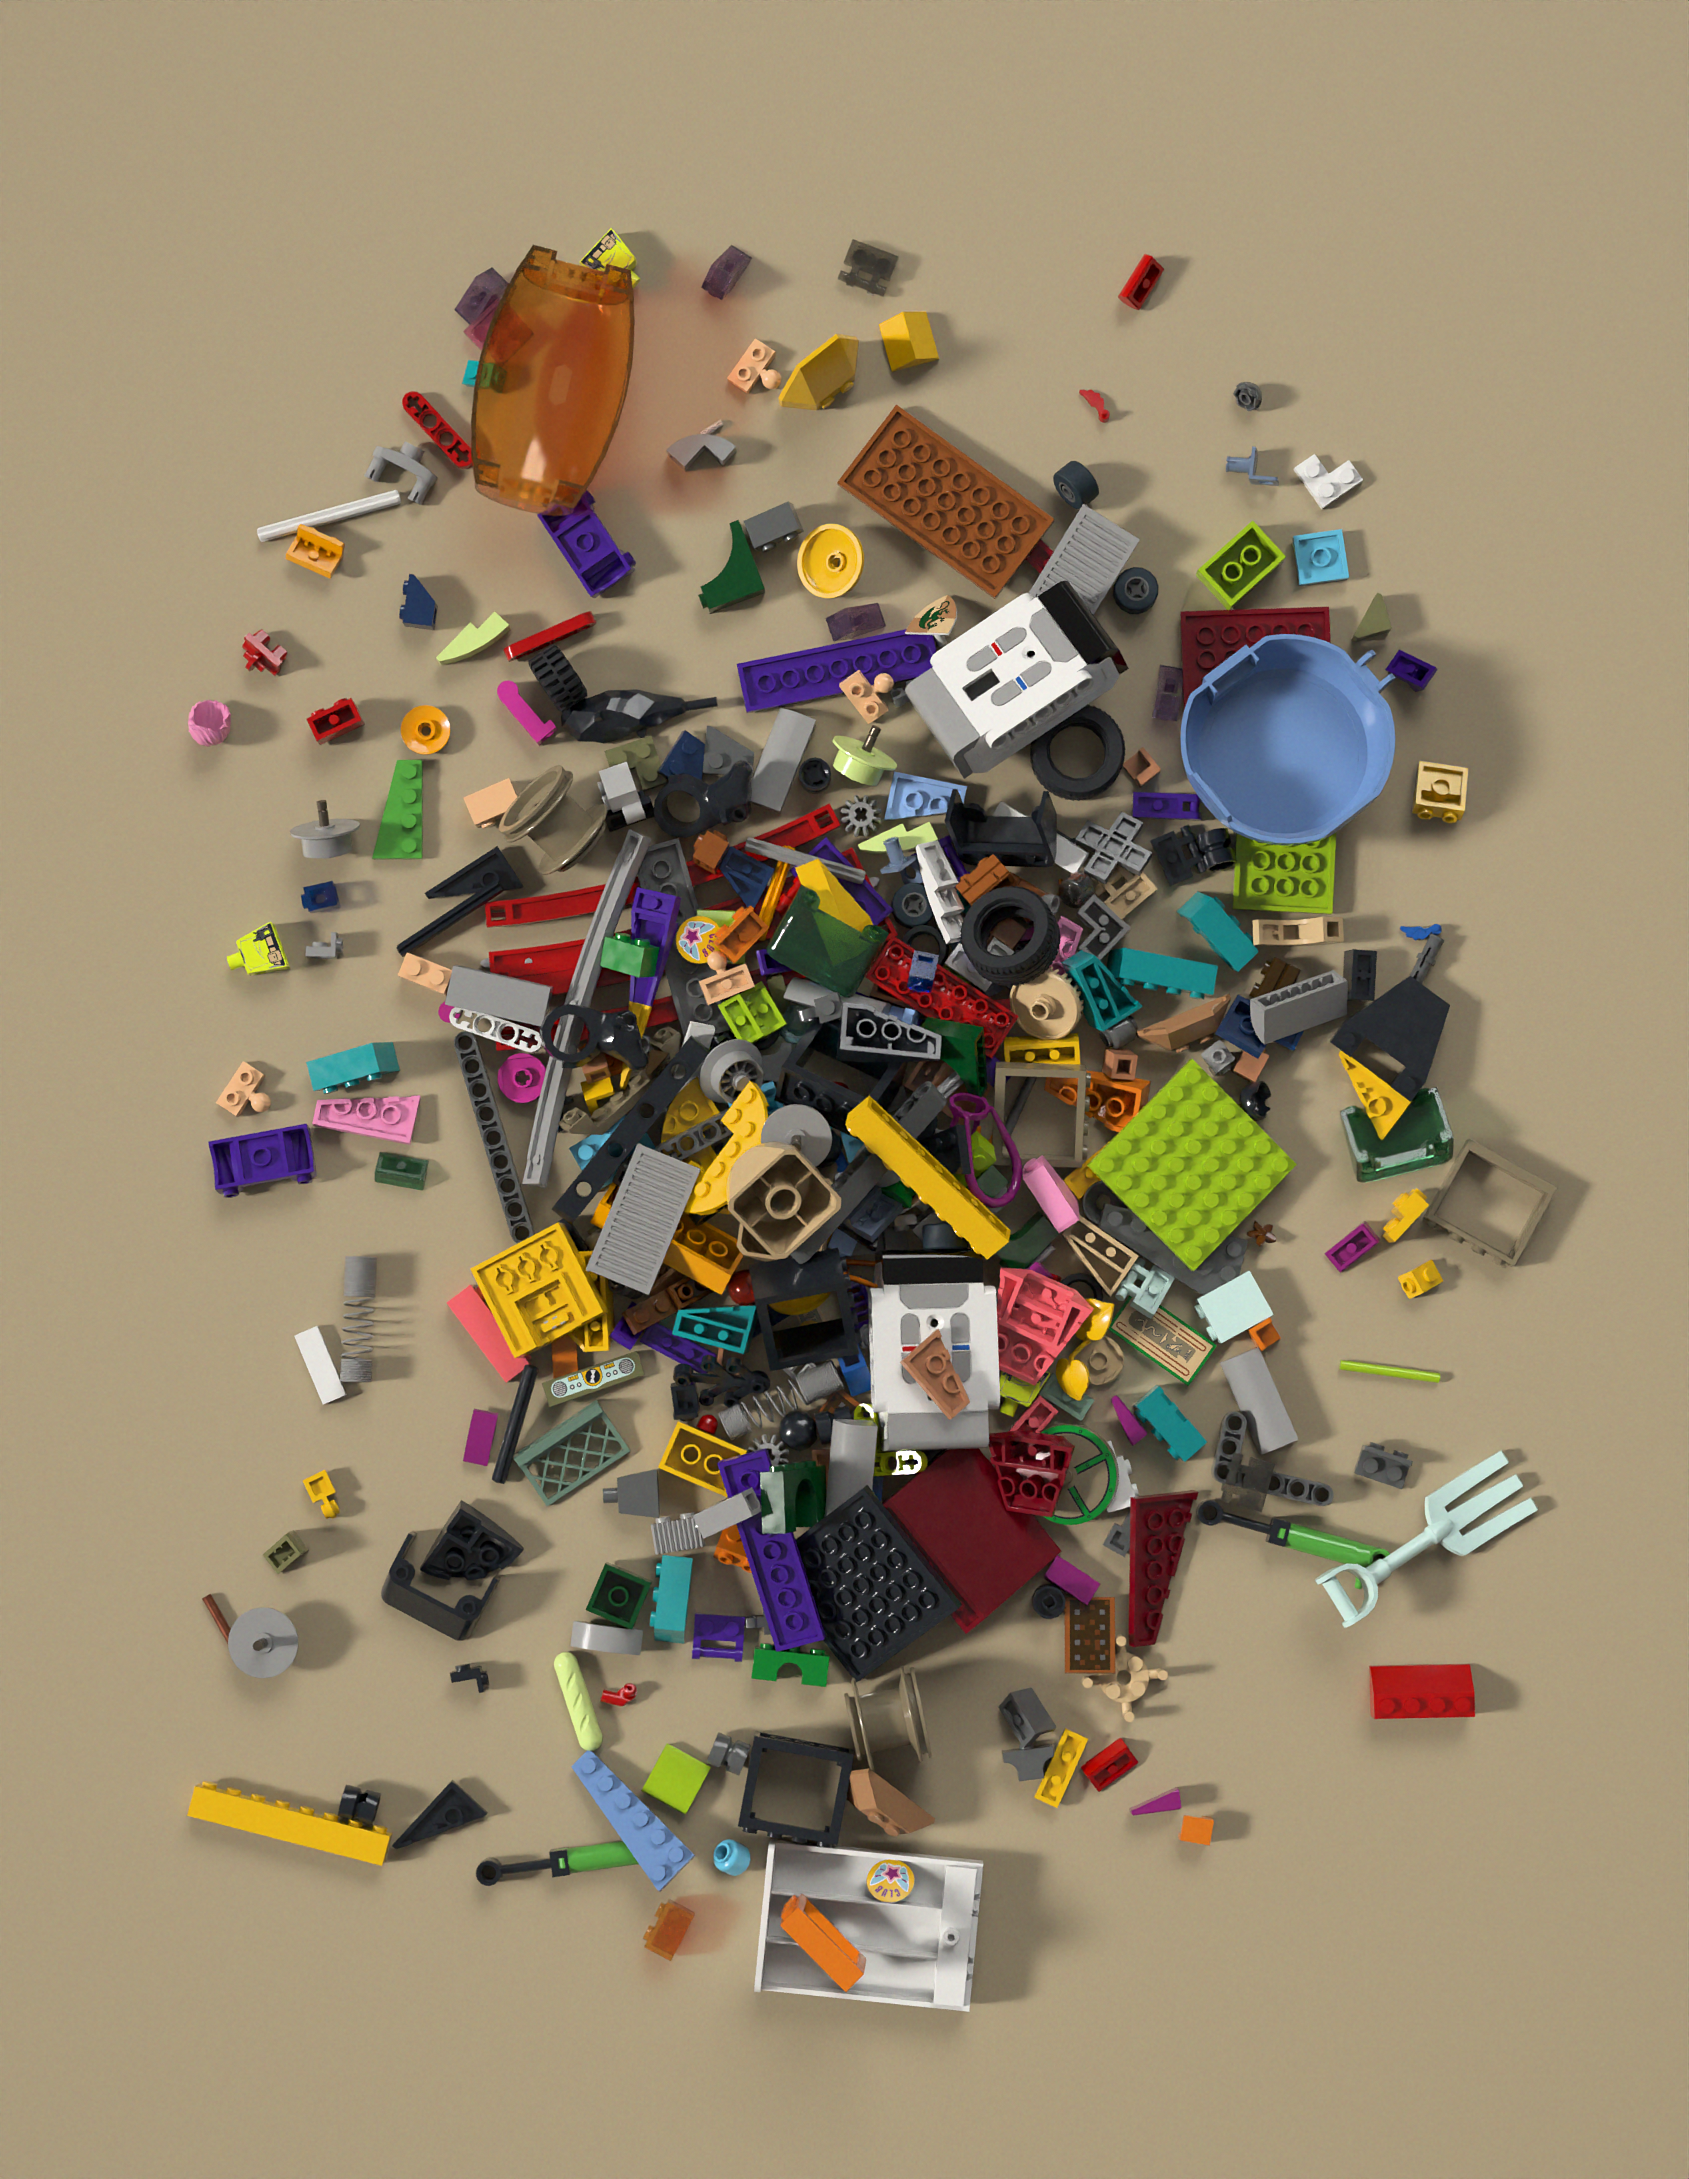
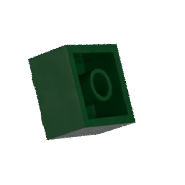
(619, 1595)

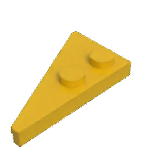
(1379, 1099)

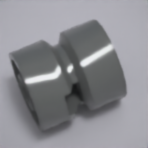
(728, 1753)

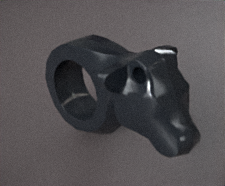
(719, 802)
(607, 1033)

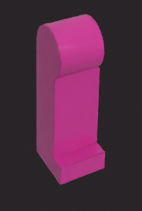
(510, 697)

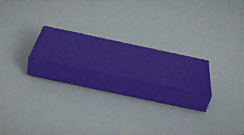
(675, 1347)

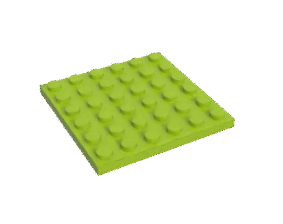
(1191, 1164)

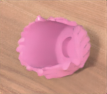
(209, 722)

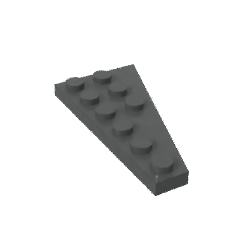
(1217, 1269)

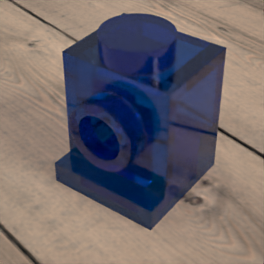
(327, 889)

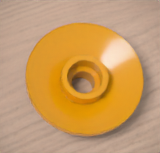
(423, 717)

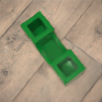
(812, 1664)

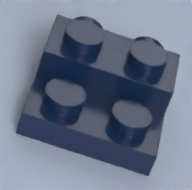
(1238, 1028)

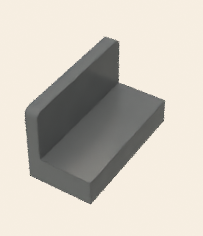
(1026, 1716)

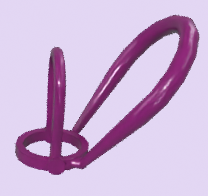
(1011, 1148)

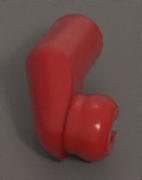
(621, 1697)

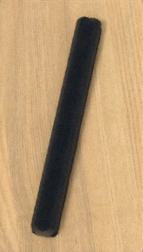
(450, 918)
(515, 1423)

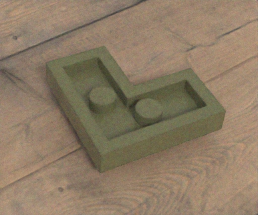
(642, 756)

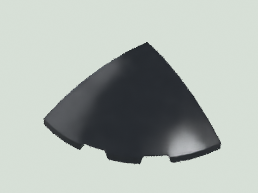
(470, 1546)

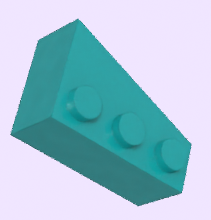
(1219, 930)
(1103, 996)
(352, 1066)
(719, 1326)
(1169, 1424)
(671, 1599)

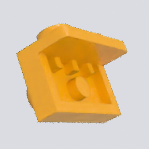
(316, 551)

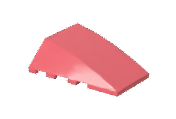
(1035, 1321)

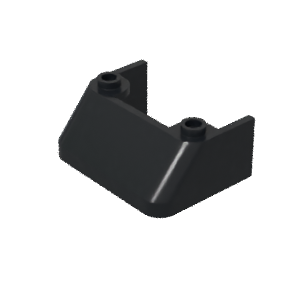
(1011, 839)
(453, 1622)

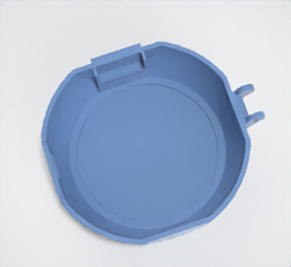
(1288, 739)

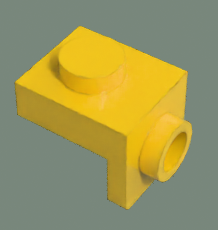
(1420, 1279)

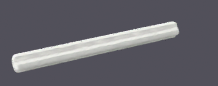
(329, 515)

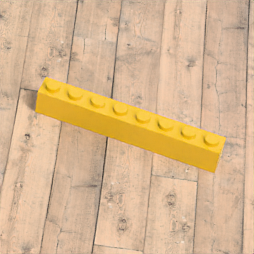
(927, 1177)
(290, 1824)

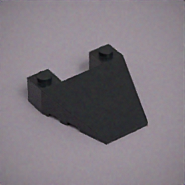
(1404, 1025)

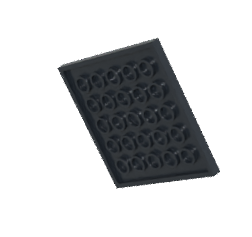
(870, 1584)

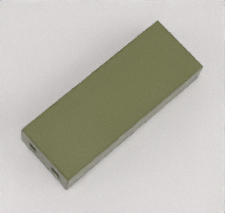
(777, 991)

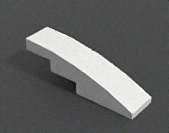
(1068, 854)
(940, 890)

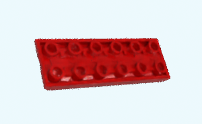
(949, 999)

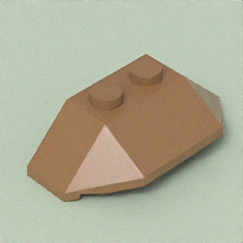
(1187, 1027)
(885, 1804)

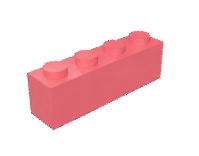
(483, 1328)

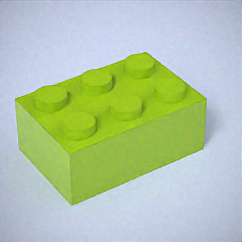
(1240, 565)

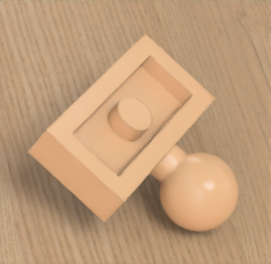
(753, 366)
(865, 696)
(725, 982)
(242, 1090)

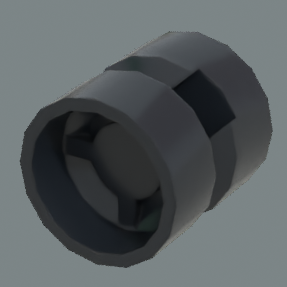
(814, 775)
(1217, 850)
(824, 1422)
(1048, 1601)
(359, 1804)

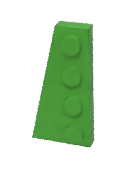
(402, 819)

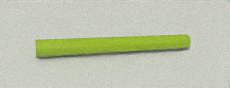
(1389, 1371)

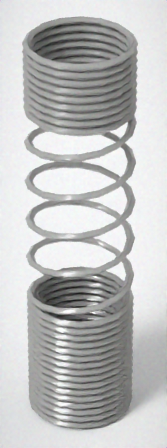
(359, 1282)
(813, 1384)

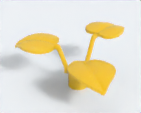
(1071, 1373)

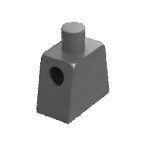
(636, 1494)

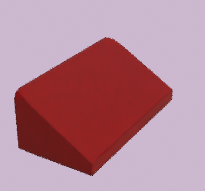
(1109, 1764)

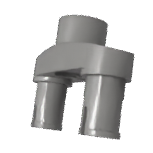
(409, 460)

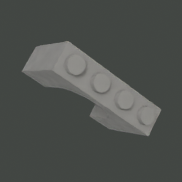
(727, 1513)

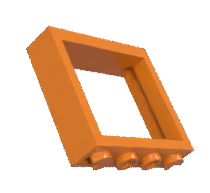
(823, 1942)

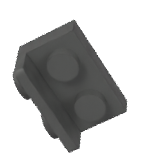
(1383, 1466)

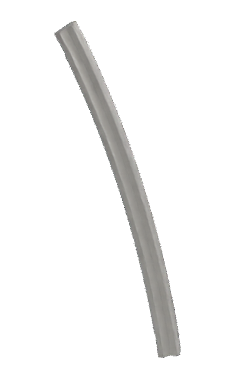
(580, 993)

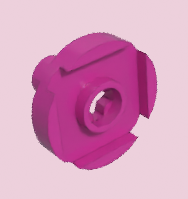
(511, 1069)

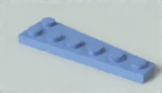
(640, 1829)

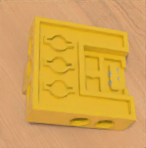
(539, 1290)

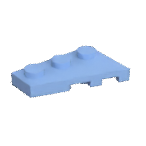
(919, 796)

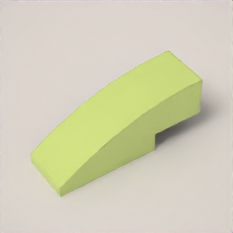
(474, 640)
(907, 840)

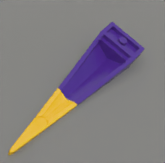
(655, 920)

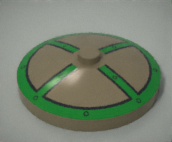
(1090, 1476)

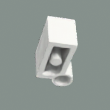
(620, 792)

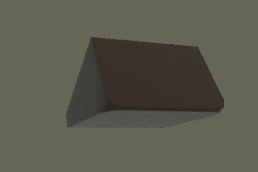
(656, 1062)

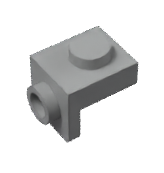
(1218, 1058)

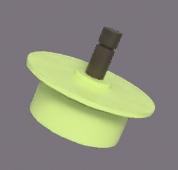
(861, 760)

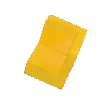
(596, 1091)

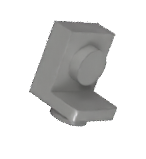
(320, 950)

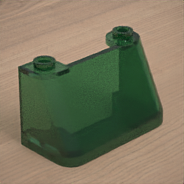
(823, 945)
(1414, 1143)

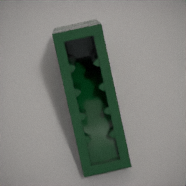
(738, 578)
(963, 1050)

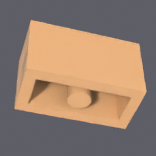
(490, 803)
(425, 973)

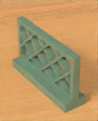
(555, 1438)

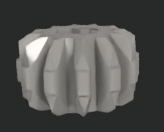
(870, 815)
(775, 1449)

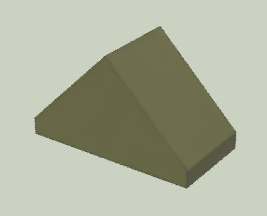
(1374, 621)
(285, 1551)

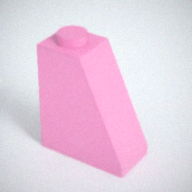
(1051, 1193)

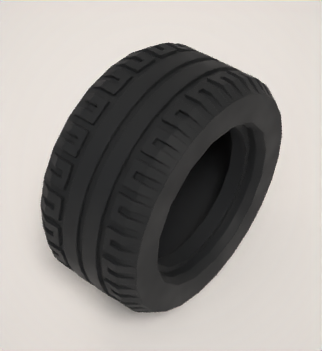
(1090, 786)
(996, 907)

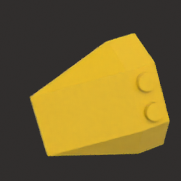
(822, 374)

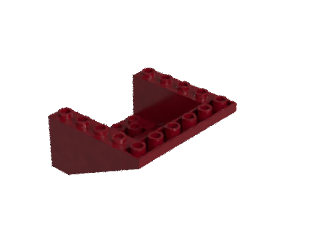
(967, 1534)

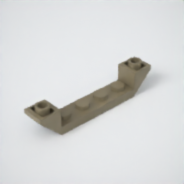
(621, 1102)

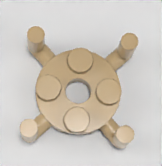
(1134, 1688)

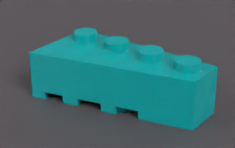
(1162, 972)

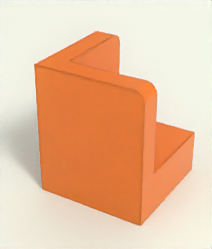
(1263, 1334)
(1196, 1829)

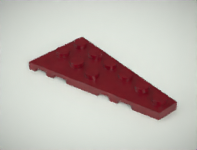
(1155, 1551)

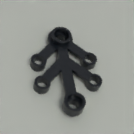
(750, 1381)

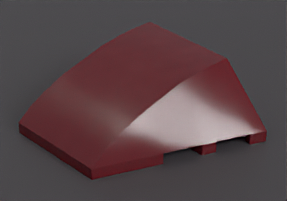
(1030, 1469)

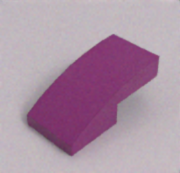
(480, 1437)

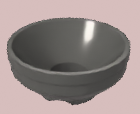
(1089, 1200)

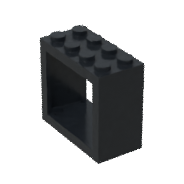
(828, 1098)
(788, 1280)
(841, 1755)

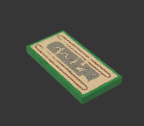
(1163, 1340)

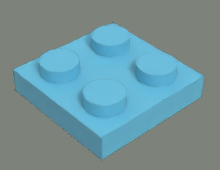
(1320, 557)

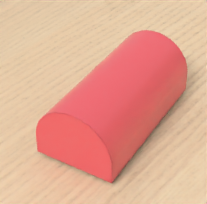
(1036, 1416)

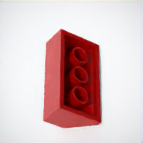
(1421, 1691)

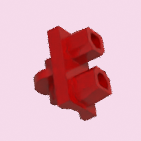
(260, 656)

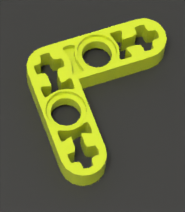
(883, 1457)

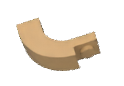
(1298, 932)

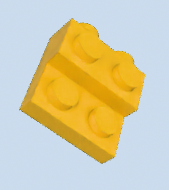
(1440, 791)
(1407, 1209)

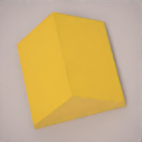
(908, 340)

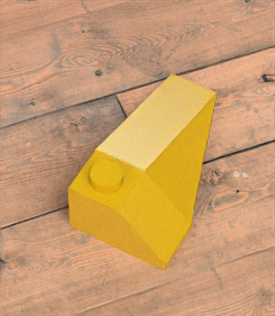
(832, 895)

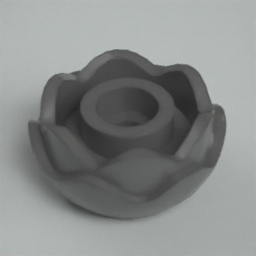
(1248, 395)

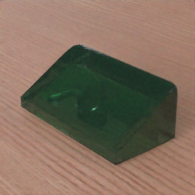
(401, 1171)

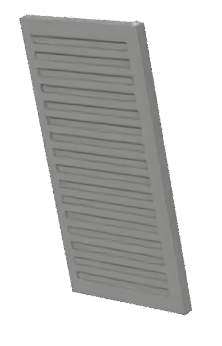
(1088, 557)
(643, 1219)

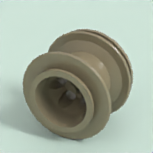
(554, 821)
(888, 1719)

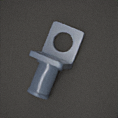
(1248, 465)
(899, 862)

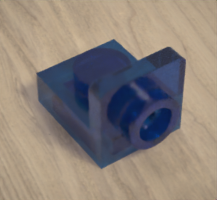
(922, 971)

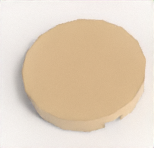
(1102, 1359)

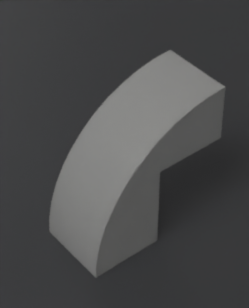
(688, 449)
(606, 1638)

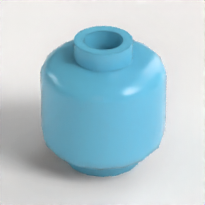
(731, 1857)

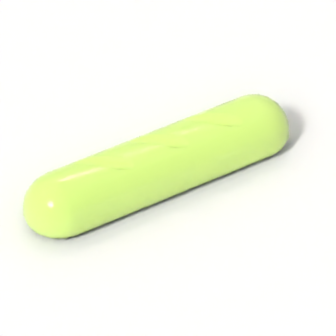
(578, 1701)

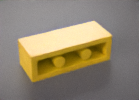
(1035, 1050)

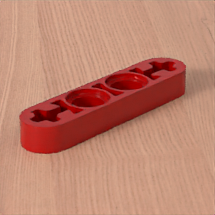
(439, 429)
(549, 636)

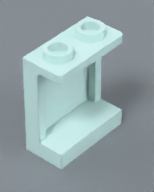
(1233, 1307)

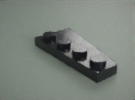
(950, 1149)

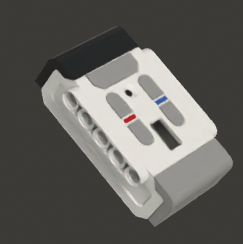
(1015, 677)
(913, 1299)

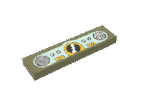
(593, 1378)

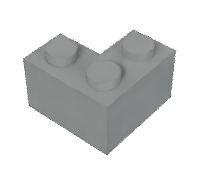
(1106, 927)

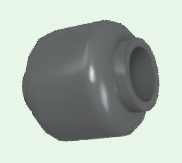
(1120, 1033)

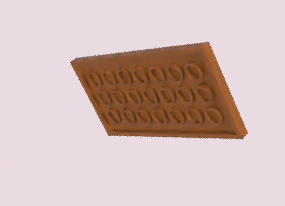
(945, 501)

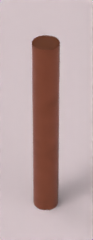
(217, 1616)

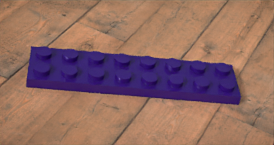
(819, 670)
(773, 1561)

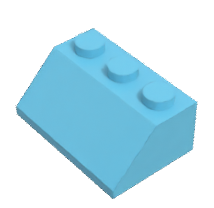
(587, 1148)

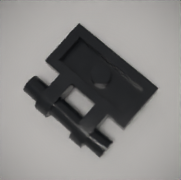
(1172, 857)

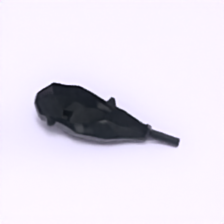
(624, 712)

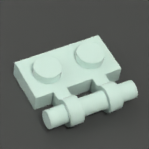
(1152, 1290)

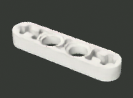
(496, 1029)

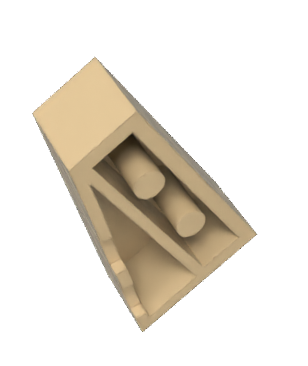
(1100, 1253)

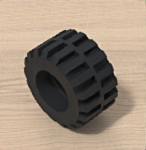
(558, 678)

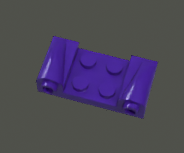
(589, 547)
(263, 1159)

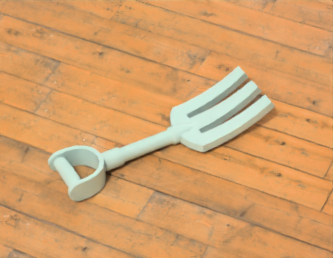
(1442, 1528)

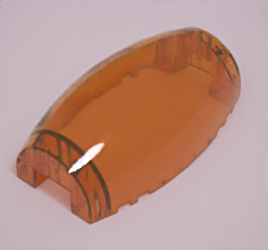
(551, 383)

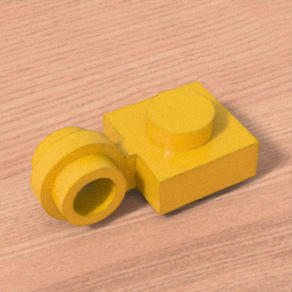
(319, 1488)

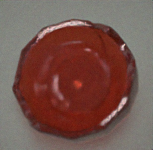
(741, 1288)

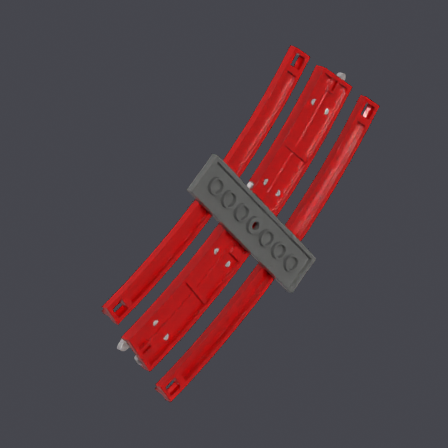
(663, 872)

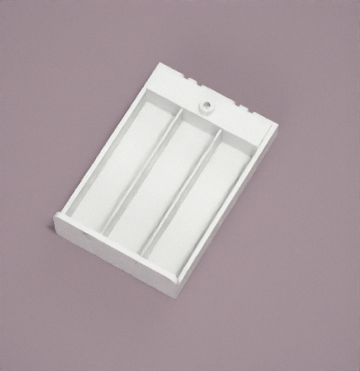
(913, 1947)

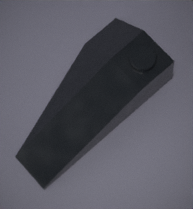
(879, 1037)

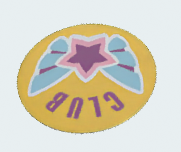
(696, 938)
(890, 1880)

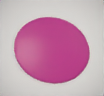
(444, 1012)

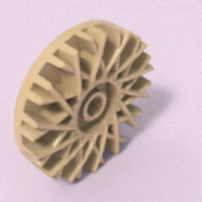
(1047, 1005)

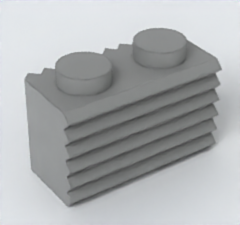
(676, 1534)

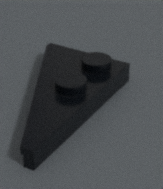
(478, 875)
(448, 1810)

